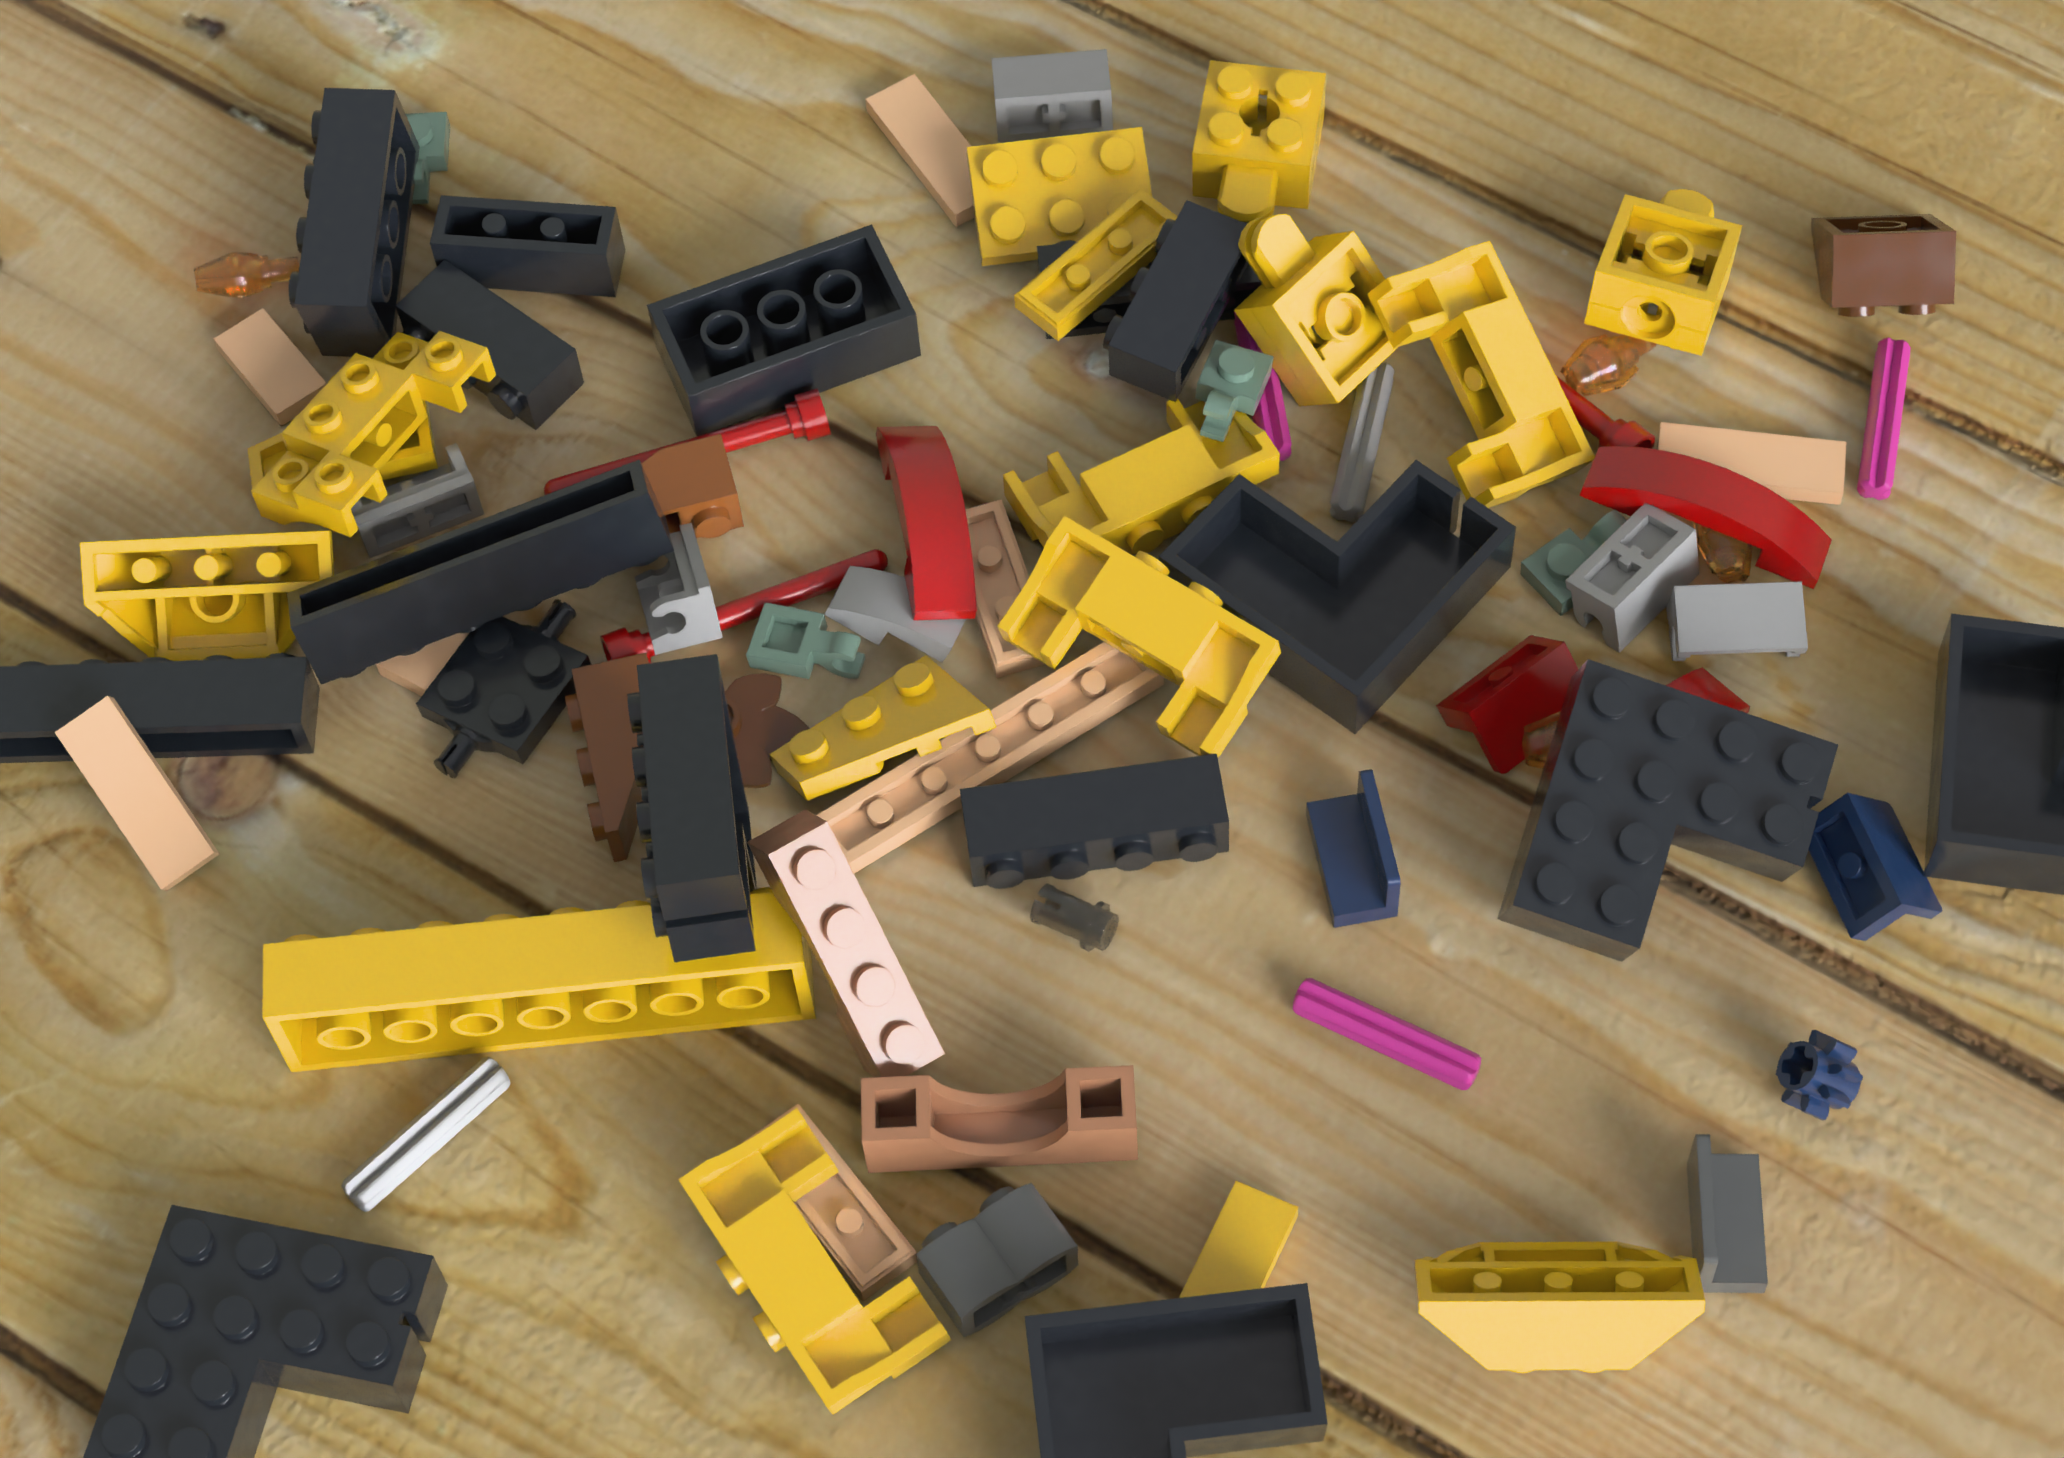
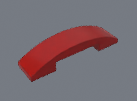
(1715, 499)
(931, 521)

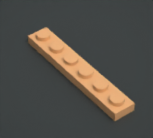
(1027, 730)

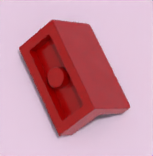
(1509, 695)

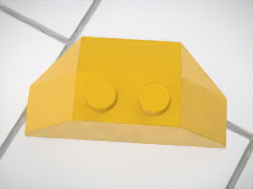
(204, 591)
(1558, 1302)

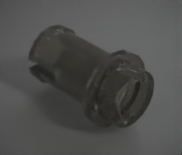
(1075, 918)

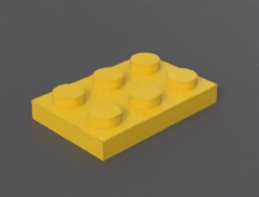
(1051, 189)

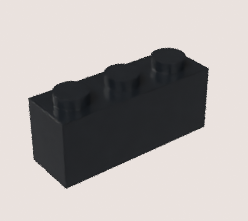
(531, 244)
(1176, 301)
(530, 363)

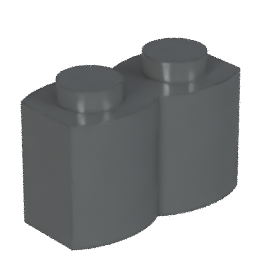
(996, 1258)

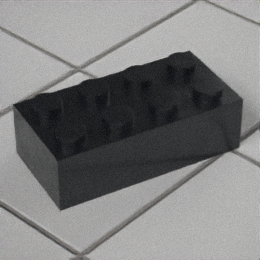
(355, 221)
(784, 330)

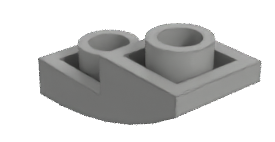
(879, 603)

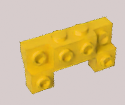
(1495, 368)
(361, 424)
(1149, 489)
(1153, 620)
(803, 1296)

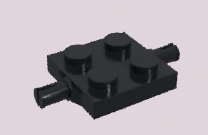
(503, 688)

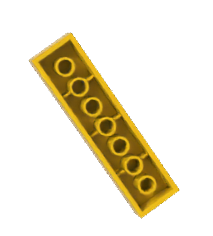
(521, 985)

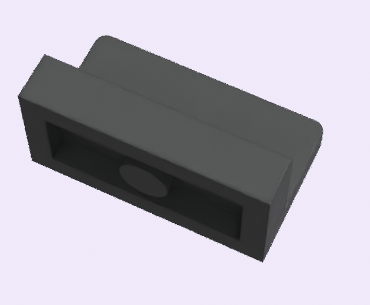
(1726, 1219)

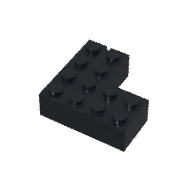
(1352, 609)
(1998, 756)
(1651, 771)
(692, 810)
(257, 1309)
(1178, 1376)

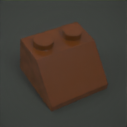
(1884, 263)

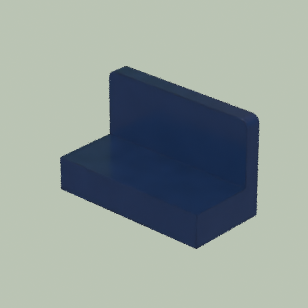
(1355, 855)
(1869, 866)

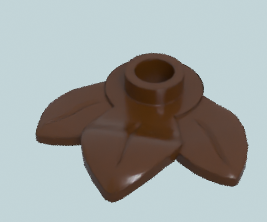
(759, 725)

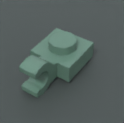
(433, 137)
(1231, 383)
(1561, 556)
(796, 639)

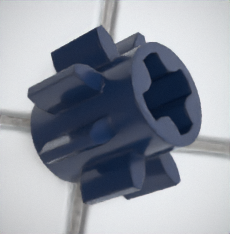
(1819, 1075)

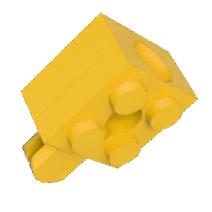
(1253, 148)
(1666, 257)
(1317, 286)

